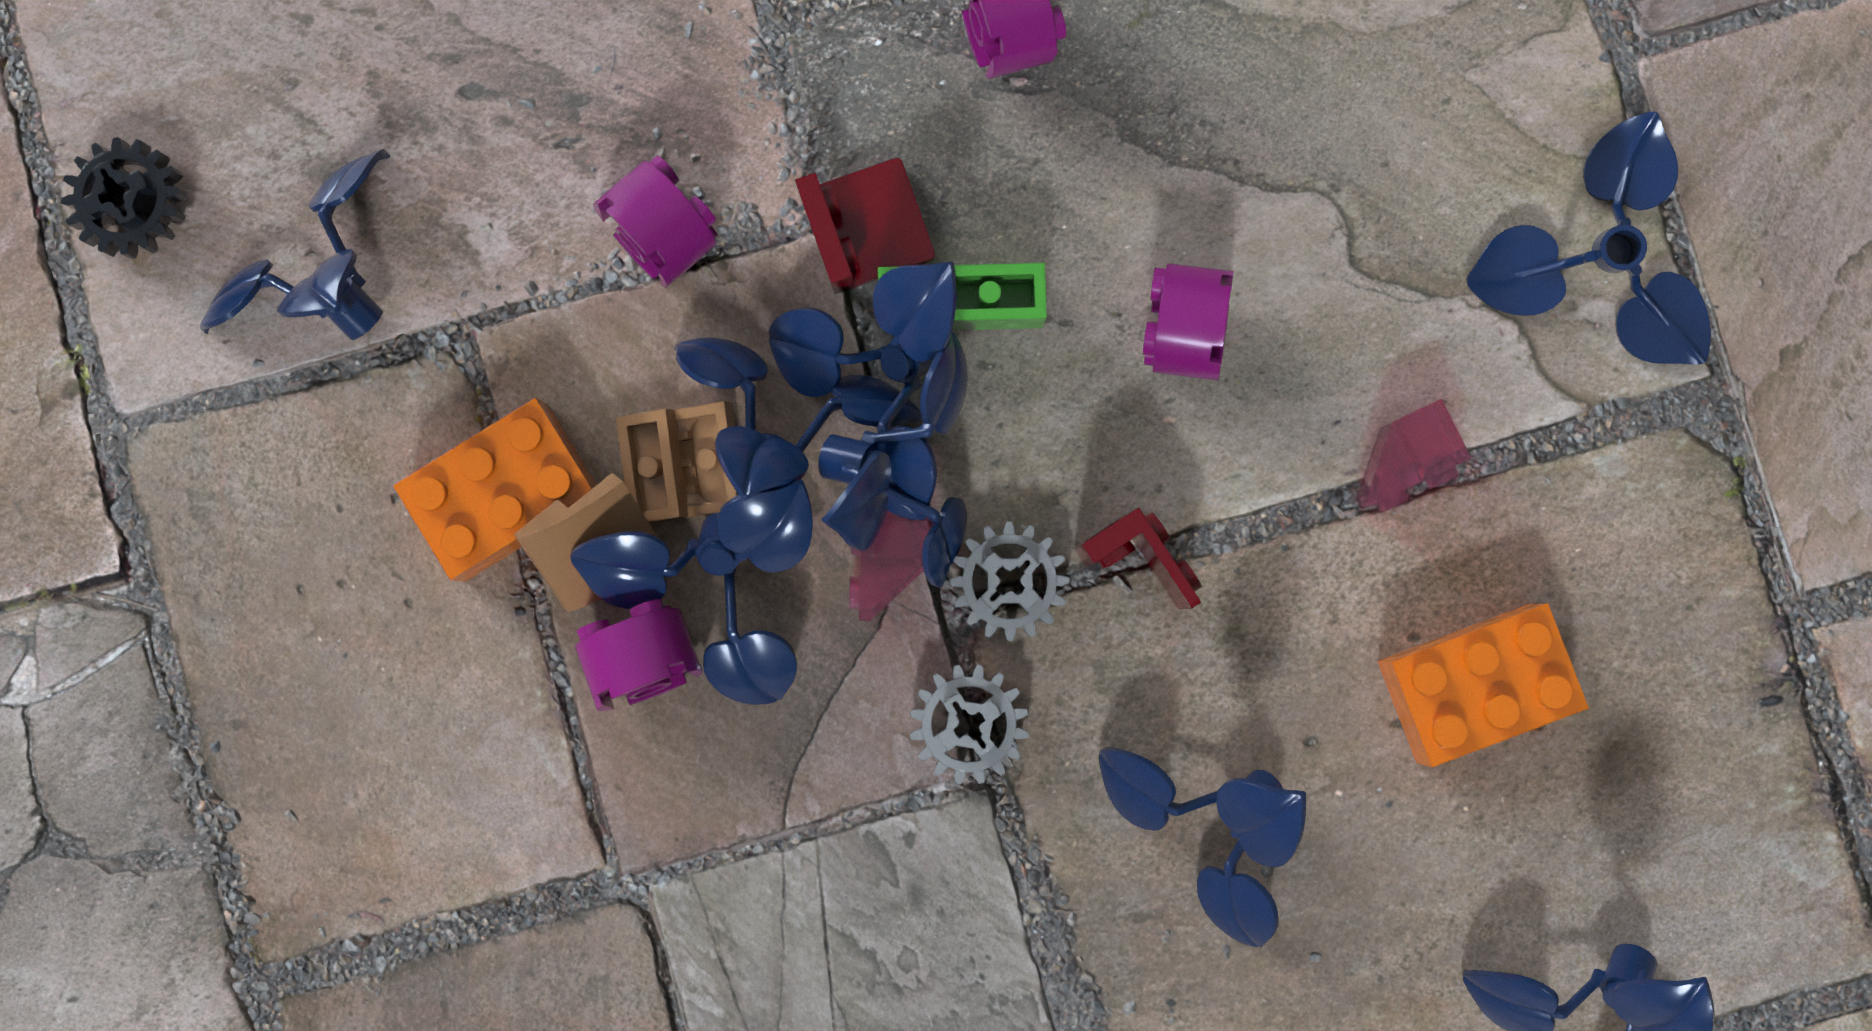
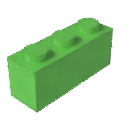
(998, 296)

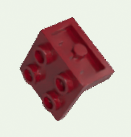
(865, 223)
(1149, 536)

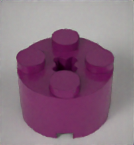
(1013, 34)
(657, 221)
(1190, 321)
(637, 655)

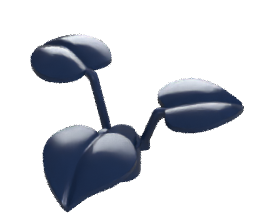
(335, 284)
(919, 312)
(1668, 316)
(767, 460)
(864, 502)
(767, 529)
(1253, 807)
(1626, 986)

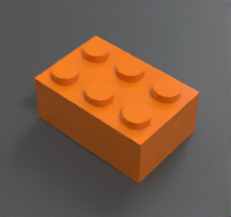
(492, 487)
(1482, 684)

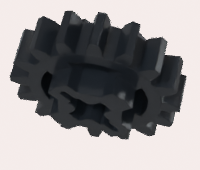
(101, 192)

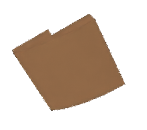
(674, 462)
(560, 529)

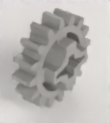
(1027, 599)
(947, 738)

